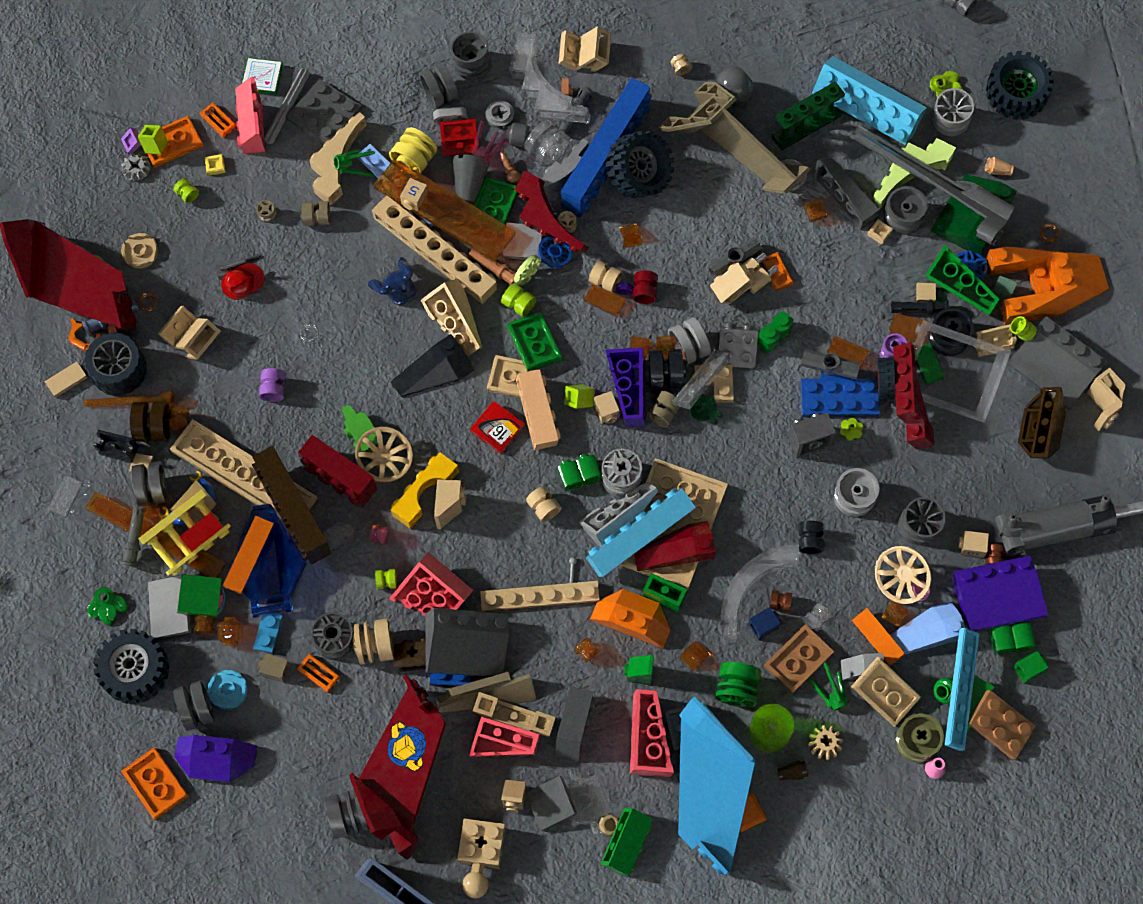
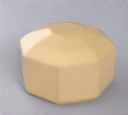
(608, 824)

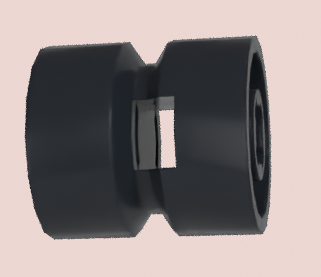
(811, 536)

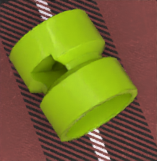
(517, 298)

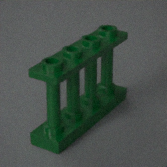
(808, 116)

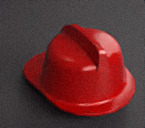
(242, 281)

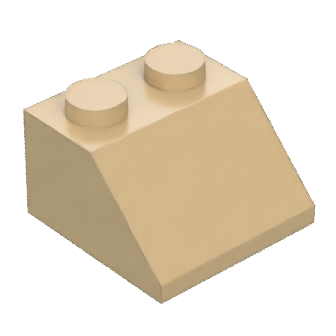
(449, 501)

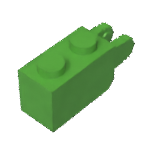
(356, 426)

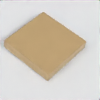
(504, 375)

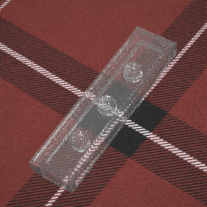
(701, 379)

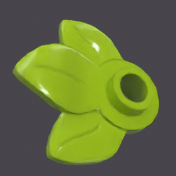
(947, 80)

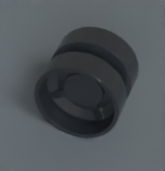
(670, 369)

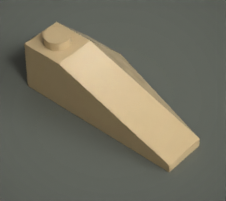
(451, 309)

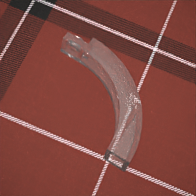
(763, 564)

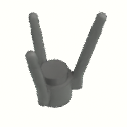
(225, 268)

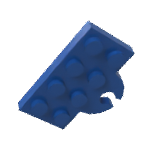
(839, 396)

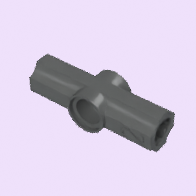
(742, 252)
(818, 362)

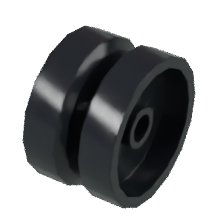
(954, 320)

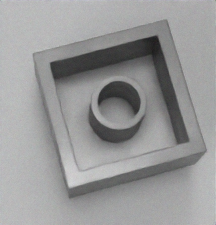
(811, 434)

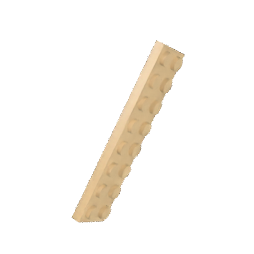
(226, 464)

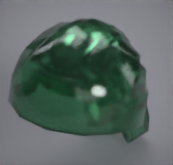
(705, 409)

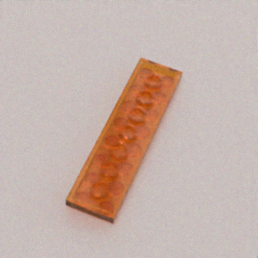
(448, 212)

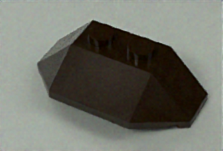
(1043, 423)

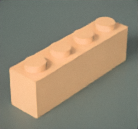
(537, 409)

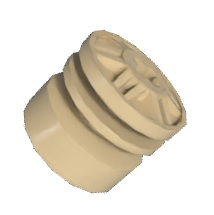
(373, 641)

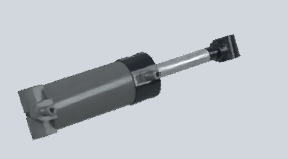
(1061, 523)

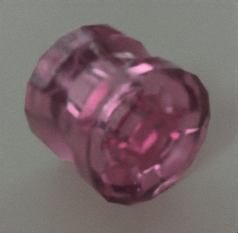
(379, 534)

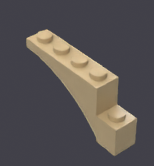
(328, 185)

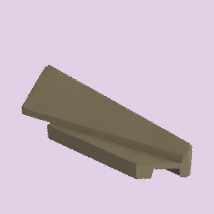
(498, 686)

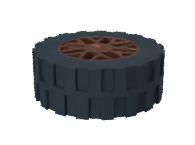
(886, 378)

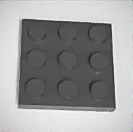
(323, 111)

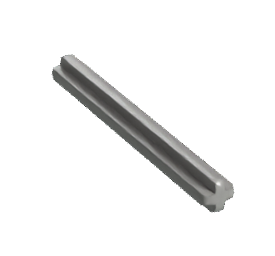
(286, 106)

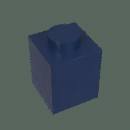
(764, 623)

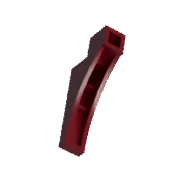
(540, 214)
(909, 399)

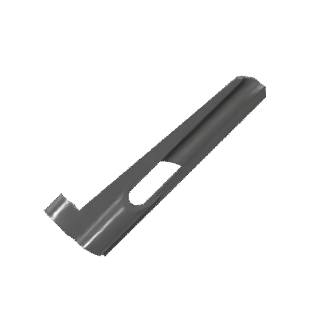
(983, 202)

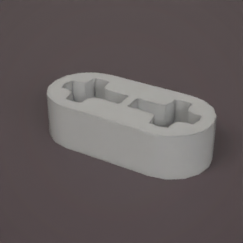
(449, 114)

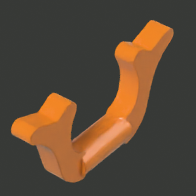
(72, 336)

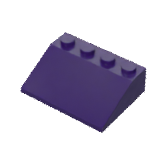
(999, 594)

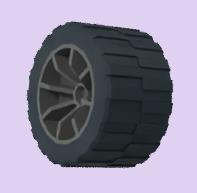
(115, 364)

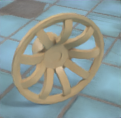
(382, 455)
(905, 573)

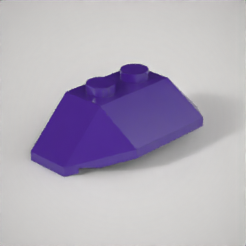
(214, 757)

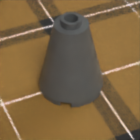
(469, 176)

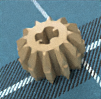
(820, 747)

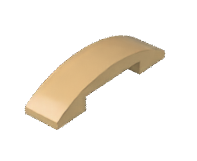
(513, 715)

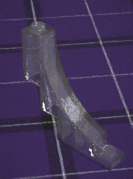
(549, 101)

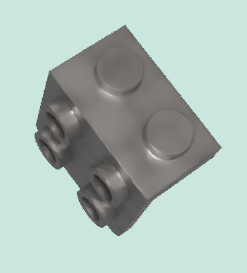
(740, 343)

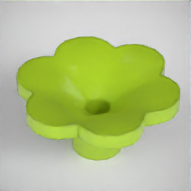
(851, 432)

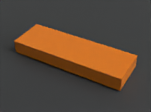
(878, 637)

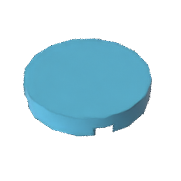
(227, 689)

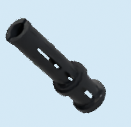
(930, 307)

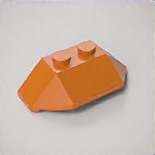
(633, 616)

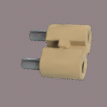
(760, 275)

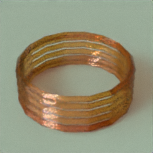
(1051, 226)
(145, 295)

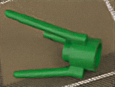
(343, 161)
(838, 698)

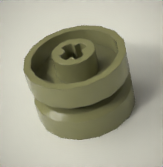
(927, 729)

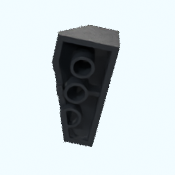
(438, 365)

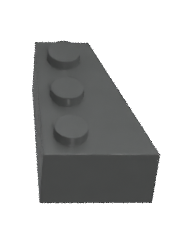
(574, 724)

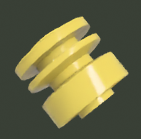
(414, 149)

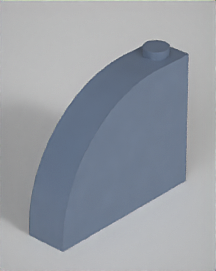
(388, 884)

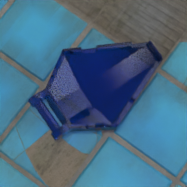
(276, 567)

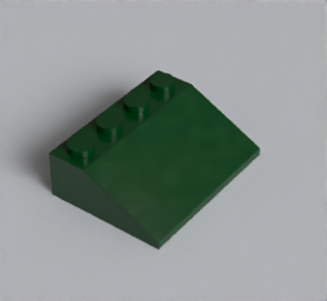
(959, 222)

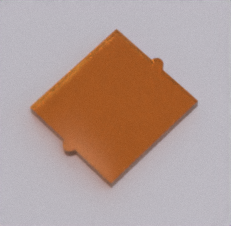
(905, 326)

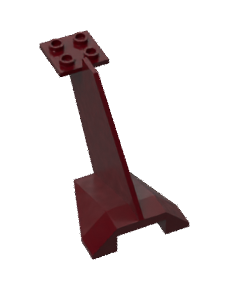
(66, 274)

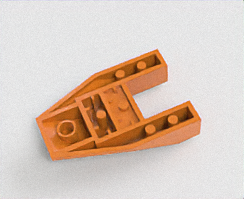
(1057, 279)

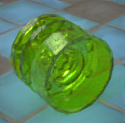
(763, 736)

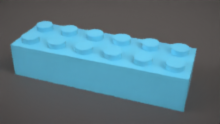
(872, 100)

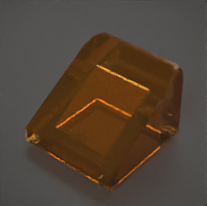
(631, 235)
(894, 613)
(694, 655)

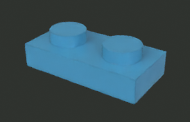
(268, 633)

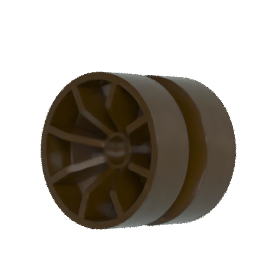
(150, 422)

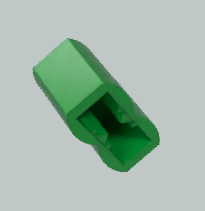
(775, 332)
(579, 472)
(1012, 638)

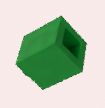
(1031, 667)

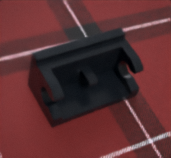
(116, 446)

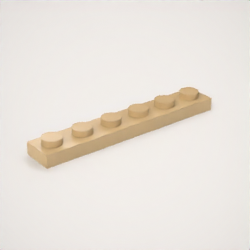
(539, 596)

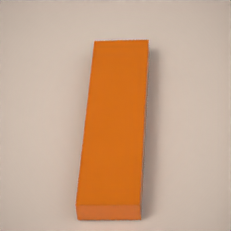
(248, 554)

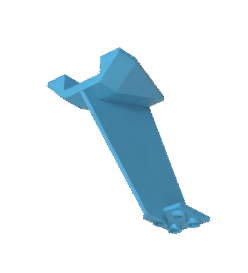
(712, 785)

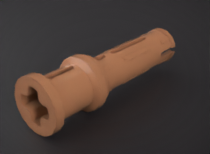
(501, 270)

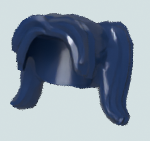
(396, 283)

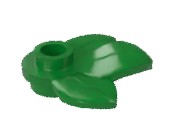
(106, 609)

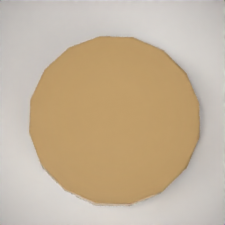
(139, 250)

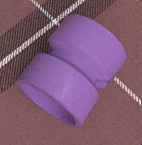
(890, 341)
(272, 385)

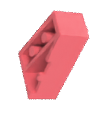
(503, 740)

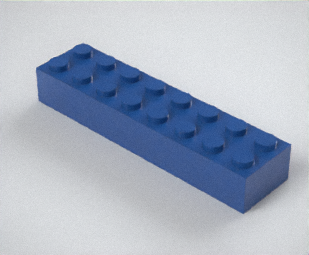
(592, 168)

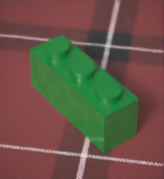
(626, 842)

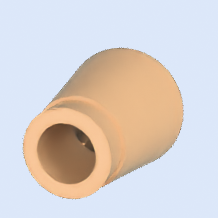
(998, 167)

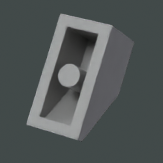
(854, 667)

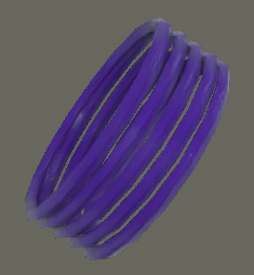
(629, 288)

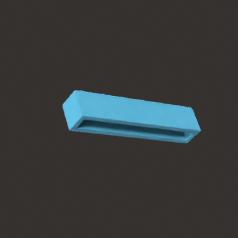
(640, 532)

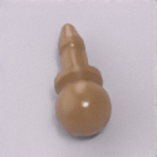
(513, 175)

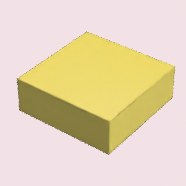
(215, 164)

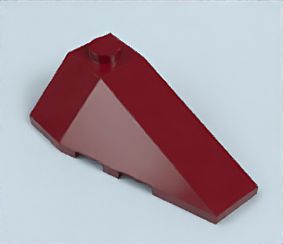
(682, 546)

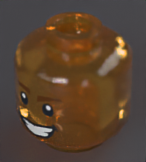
(230, 631)

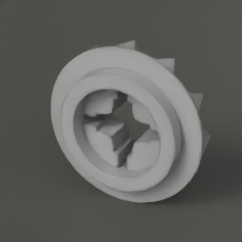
(505, 109)
(134, 173)

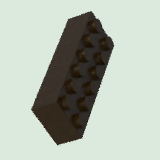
(290, 505)

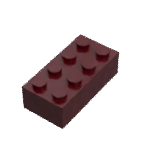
(337, 471)

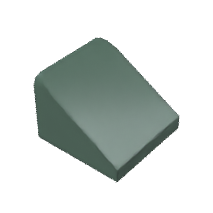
(1004, 288)

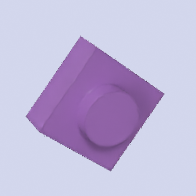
(131, 141)

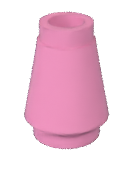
(934, 772)

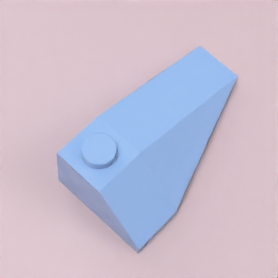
(930, 629)

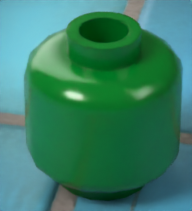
(943, 690)

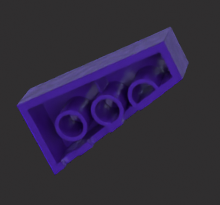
(629, 380)

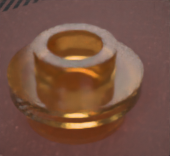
(151, 511)

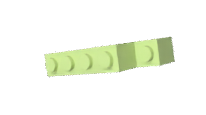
(936, 155)

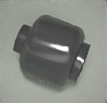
(518, 134)

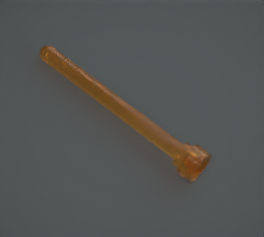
(167, 396)

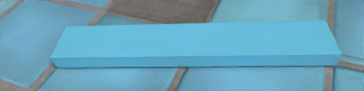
(962, 689)

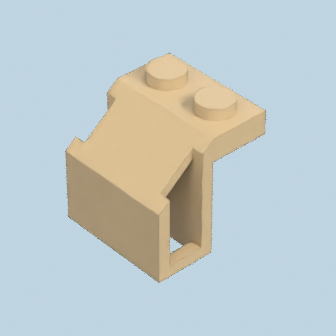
(585, 51)
(188, 333)
(1108, 394)

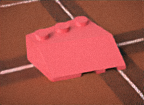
(250, 117)
(431, 587)

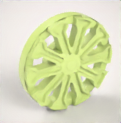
(527, 269)

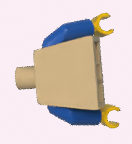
(195, 514)

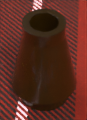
(793, 771)

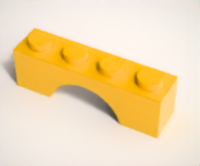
(407, 507)

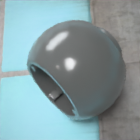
(737, 83)

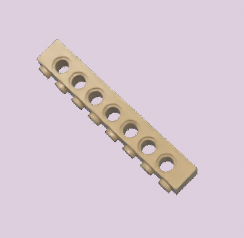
(383, 214)

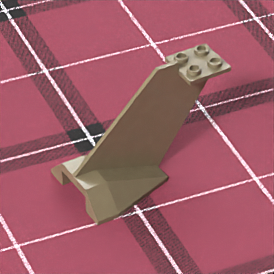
(731, 135)

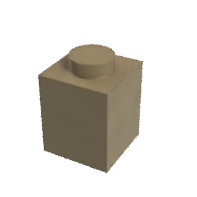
(274, 668)

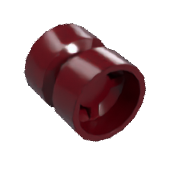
(645, 287)

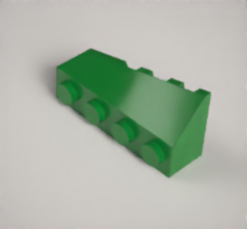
(958, 279)

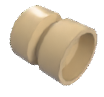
(605, 276)
(545, 506)

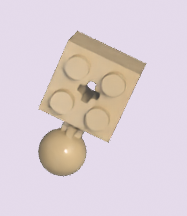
(476, 883)

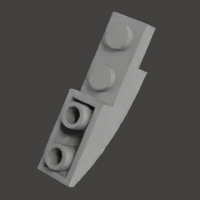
(558, 174)

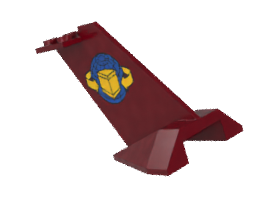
(400, 768)

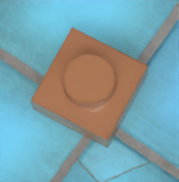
(566, 88)

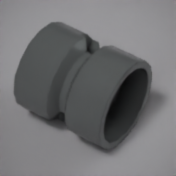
(963, 7)

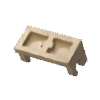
(997, 336)

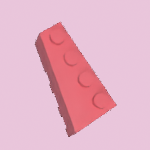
(648, 740)

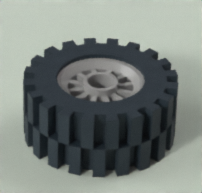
(148, 679)

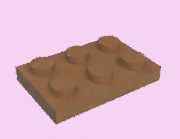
(798, 659)
(1001, 724)

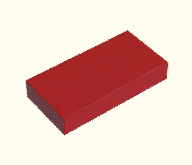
(201, 531)

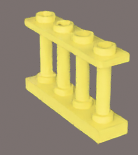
(167, 526)

